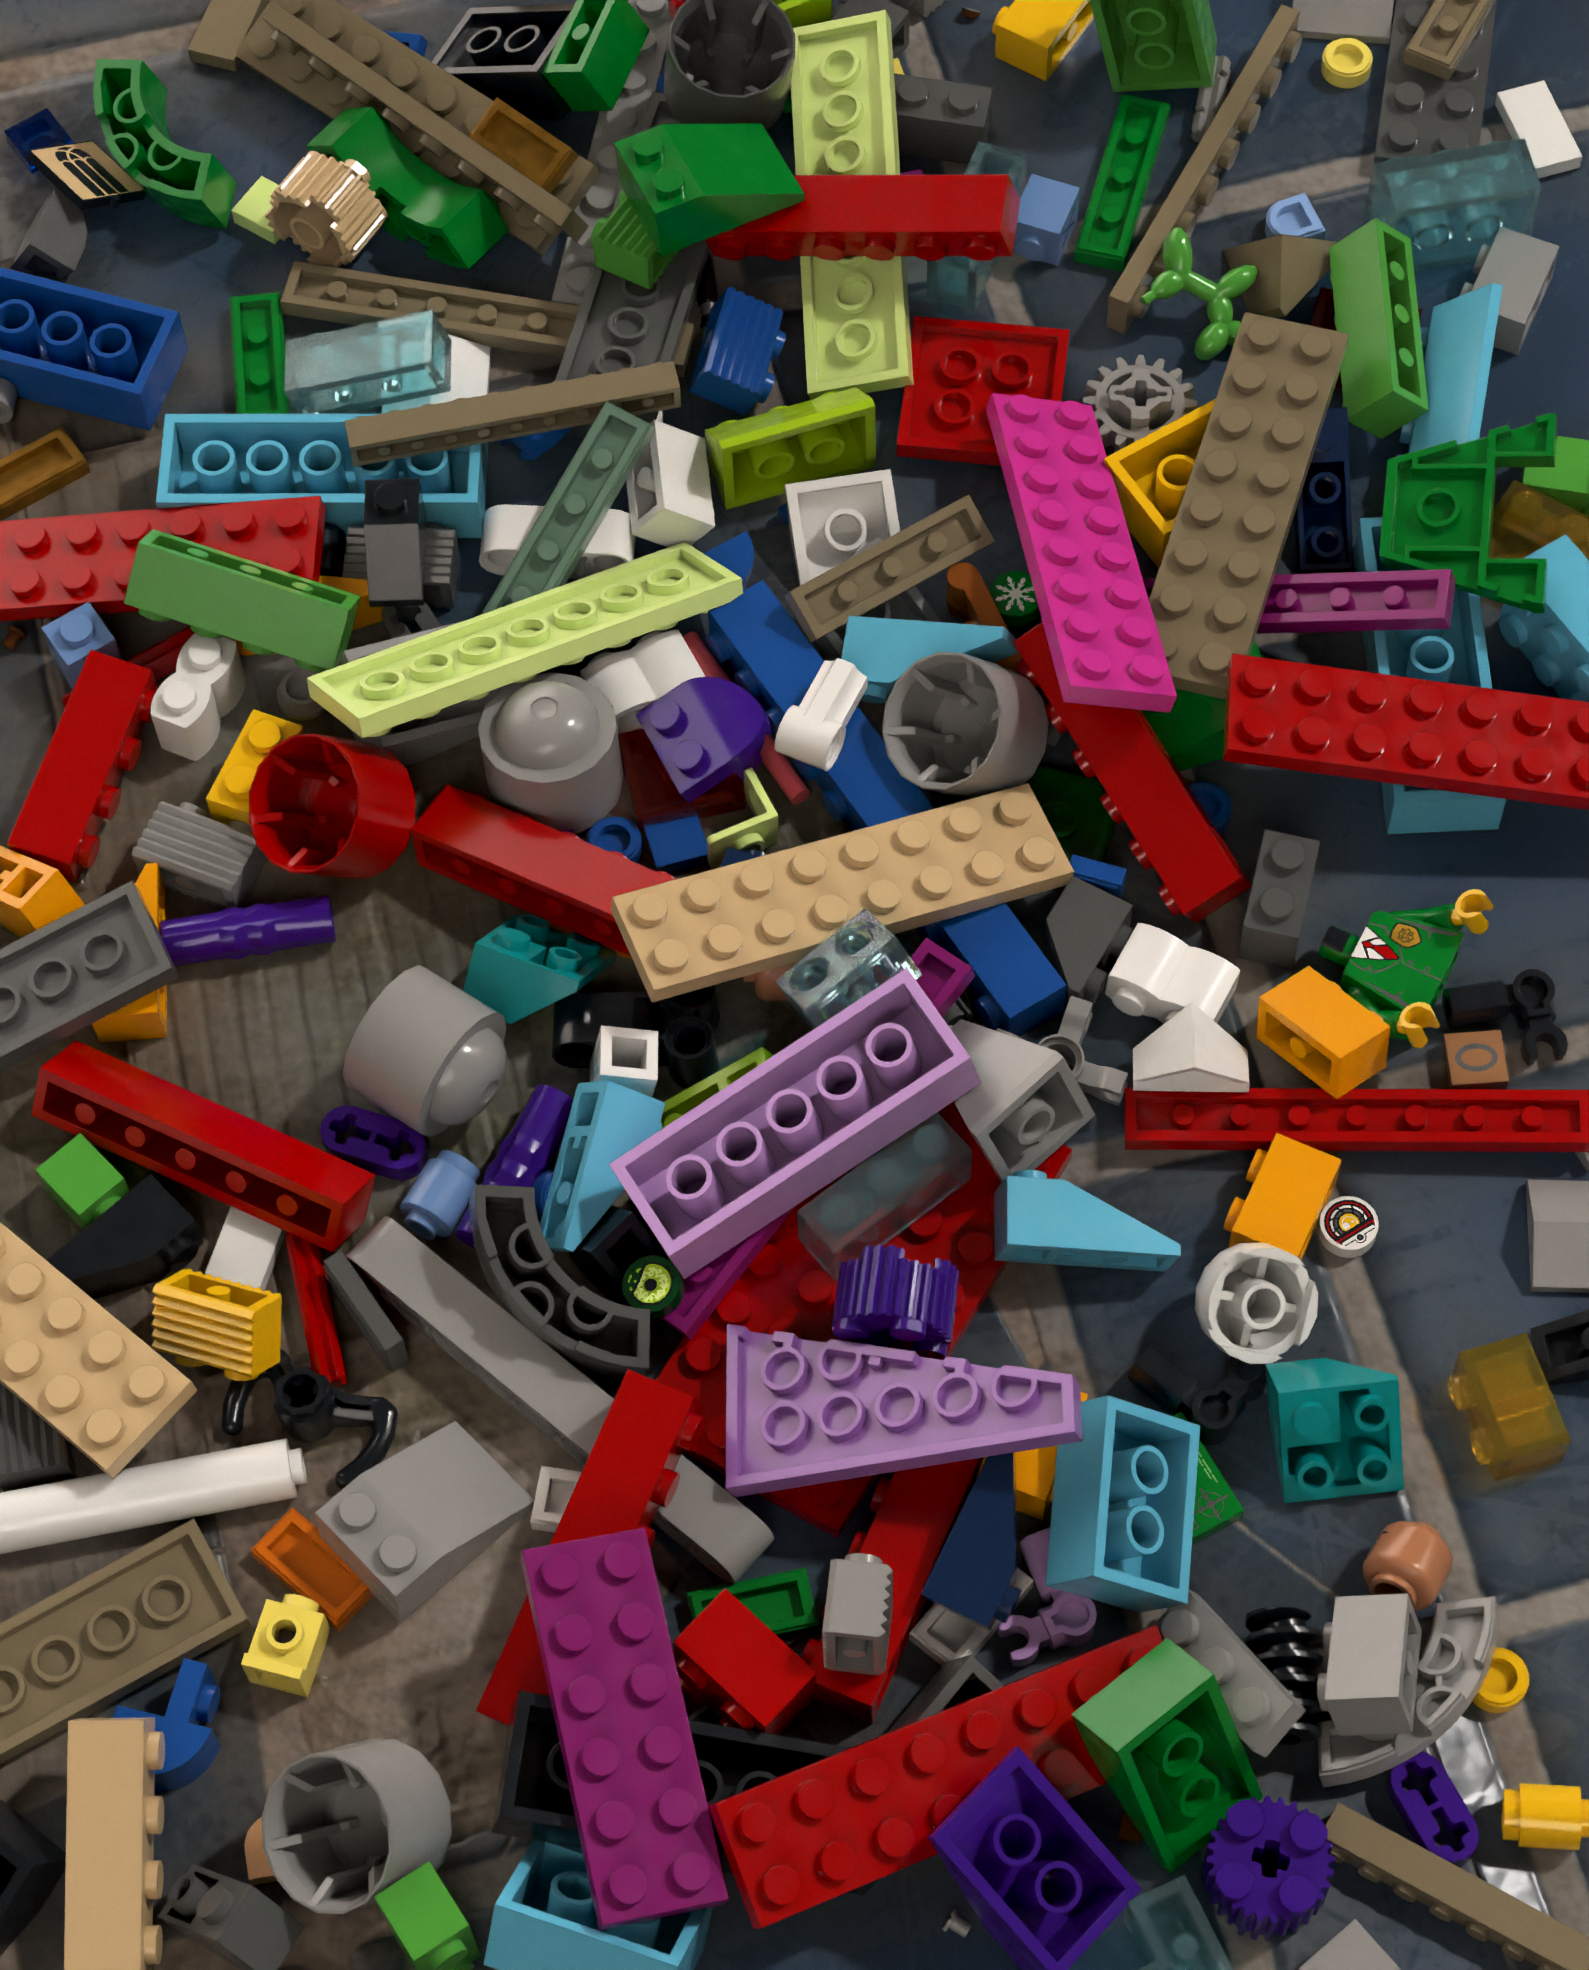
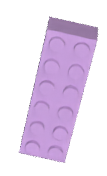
(796, 1123)

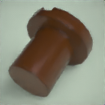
(13, 637)

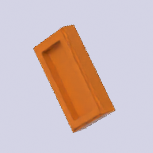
(311, 1568)

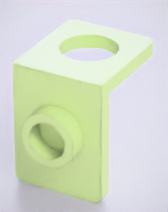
(751, 834)

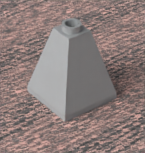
(1024, 1099)

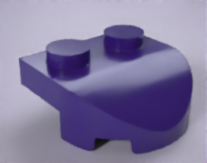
(706, 733)

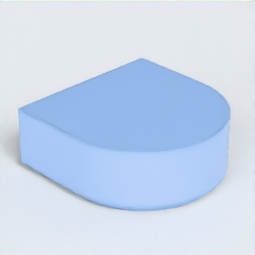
(1295, 218)

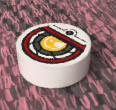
(1348, 1226)

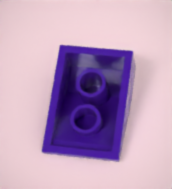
(1032, 1867)

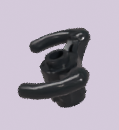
(310, 1412)

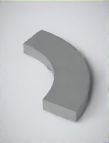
(1447, 1682)

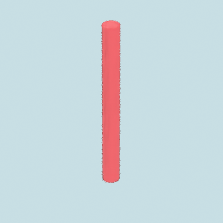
(774, 761)

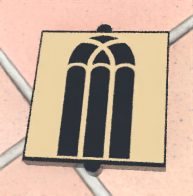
(86, 174)

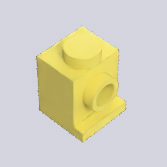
(290, 1664)

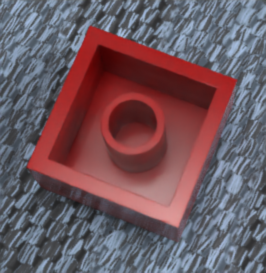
(741, 1669)

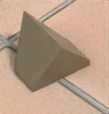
(1286, 271)

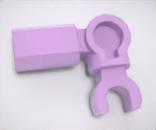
(1064, 1623)

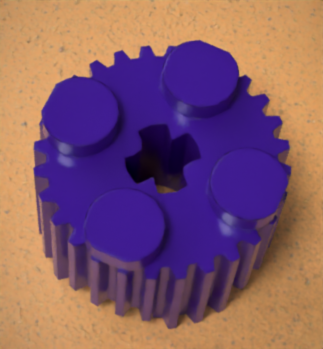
(896, 1302)
(1275, 1834)

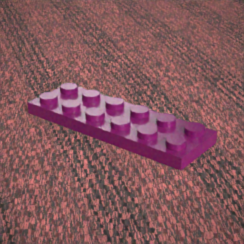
(623, 1729)

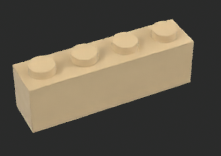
(112, 1844)

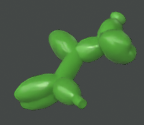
(1179, 276)

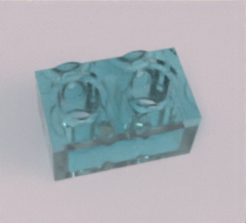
(844, 969)

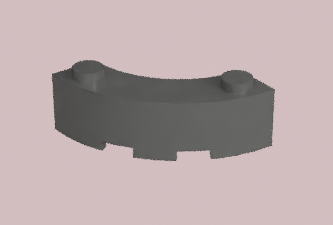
(542, 1297)

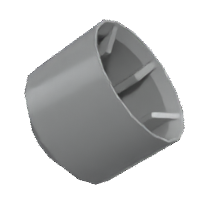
(964, 726)
(552, 751)
(427, 1053)
(354, 1823)

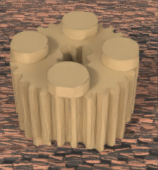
(326, 209)

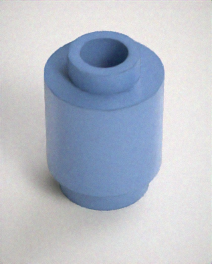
(439, 1195)

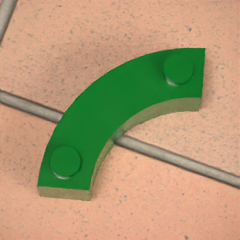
(133, 120)
(420, 203)

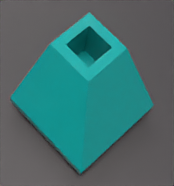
(531, 966)
(1334, 1429)

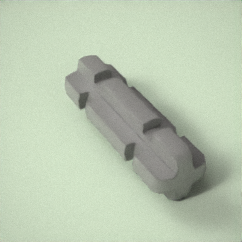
(1211, 98)

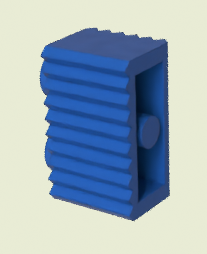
(737, 352)

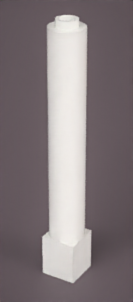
(150, 1495)

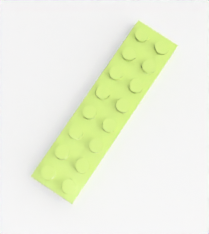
(848, 126)
(523, 639)

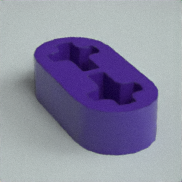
(377, 1131)
(1444, 1802)

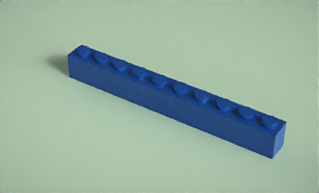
(777, 665)

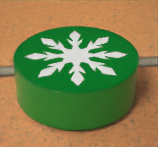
(1015, 598)

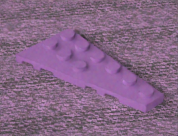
(861, 1410)

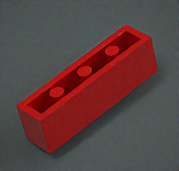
(85, 765)

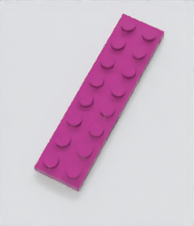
(1080, 555)

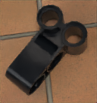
(679, 1028)

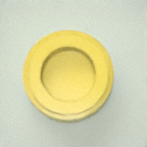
(1346, 63)

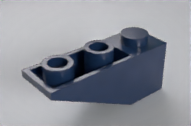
(1324, 505)

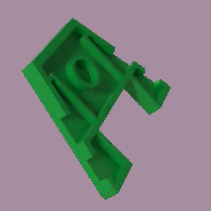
(1443, 512)

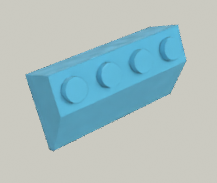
(1456, 369)

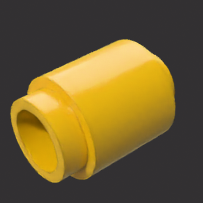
(1545, 1816)

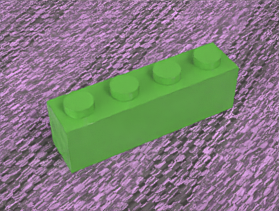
(1379, 311)
(241, 601)

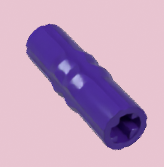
(249, 930)
(527, 1147)

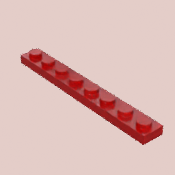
(1360, 1120)

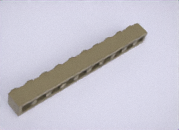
(510, 413)
(1454, 1893)

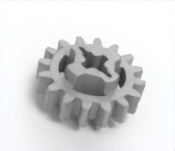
(1137, 400)

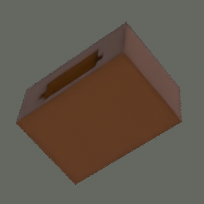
(1128, 1831)

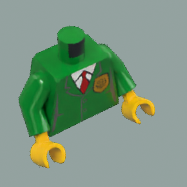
(1405, 961)

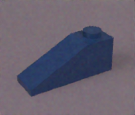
(980, 1554)

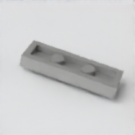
(1253, 1695)

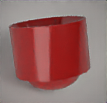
(331, 807)

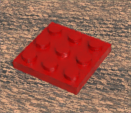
(957, 372)

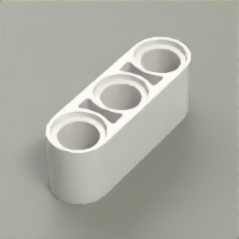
(508, 526)

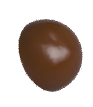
(970, 14)

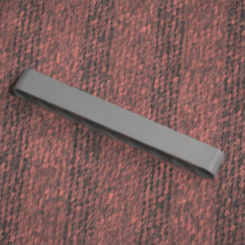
(544, 1387)

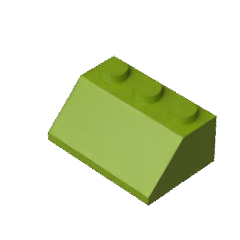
(792, 445)

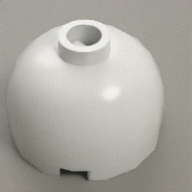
(1256, 1302)

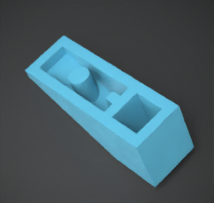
(888, 647)
(600, 1128)
(1065, 1225)

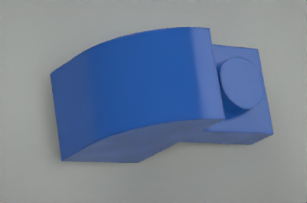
(188, 1744)

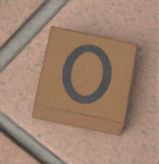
(1475, 1060)

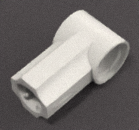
(818, 726)

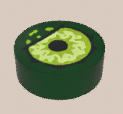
(653, 1285)

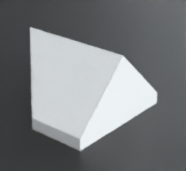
(1190, 1056)

